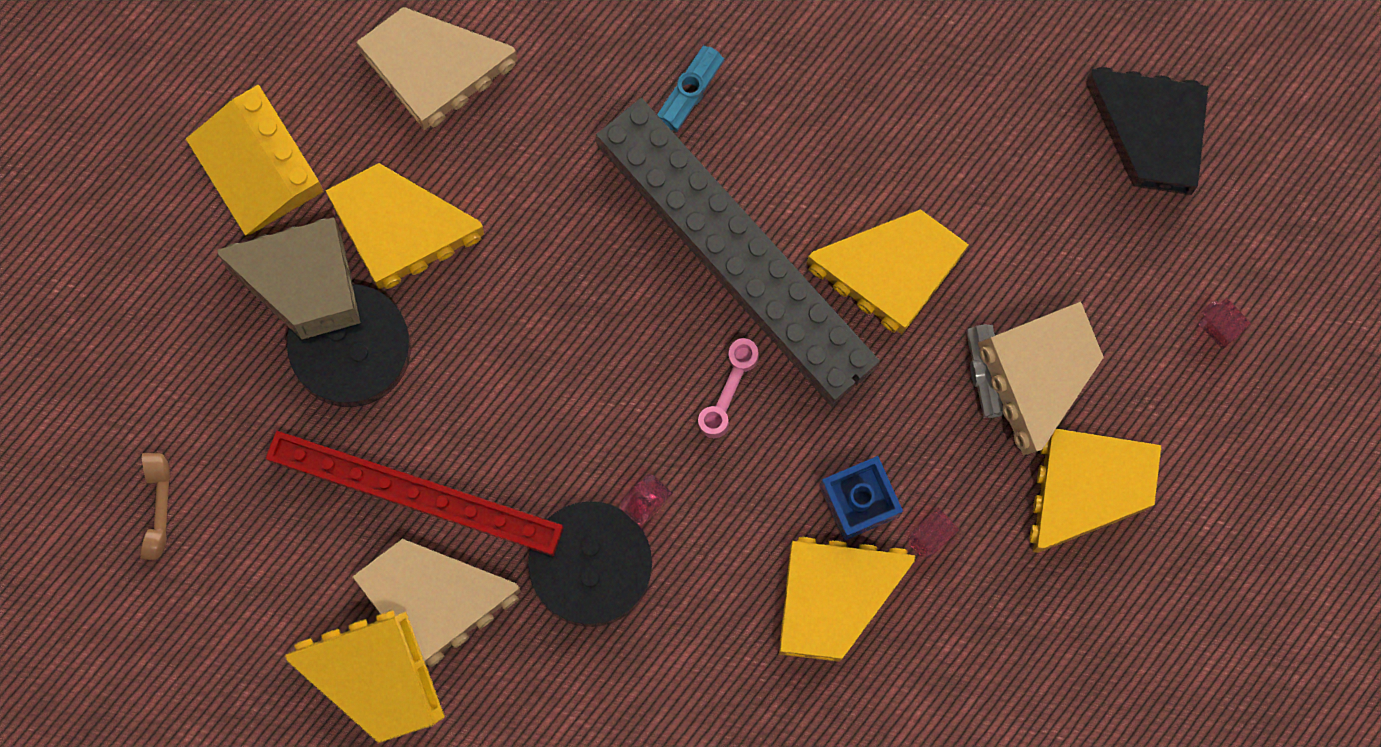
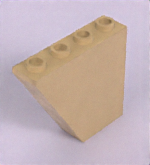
(433, 63)
(1041, 371)
(437, 593)

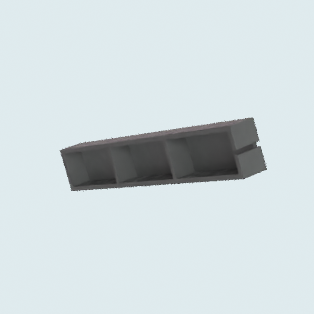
(737, 252)

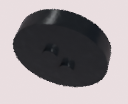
(356, 361)
(597, 566)

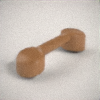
(156, 471)

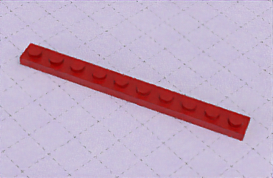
(415, 493)

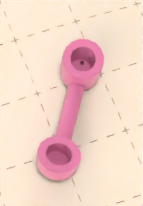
(743, 358)

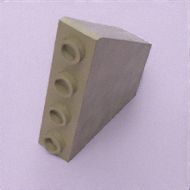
(299, 276)

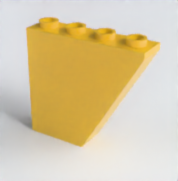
(399, 224)
(891, 266)
(1090, 485)
(835, 595)
(373, 675)

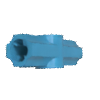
(699, 74)

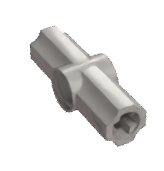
(980, 374)

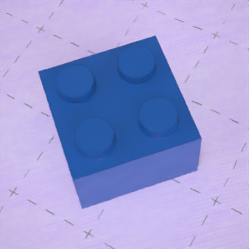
(860, 498)

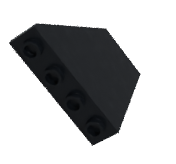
(1153, 126)

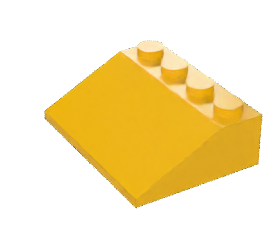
(253, 161)

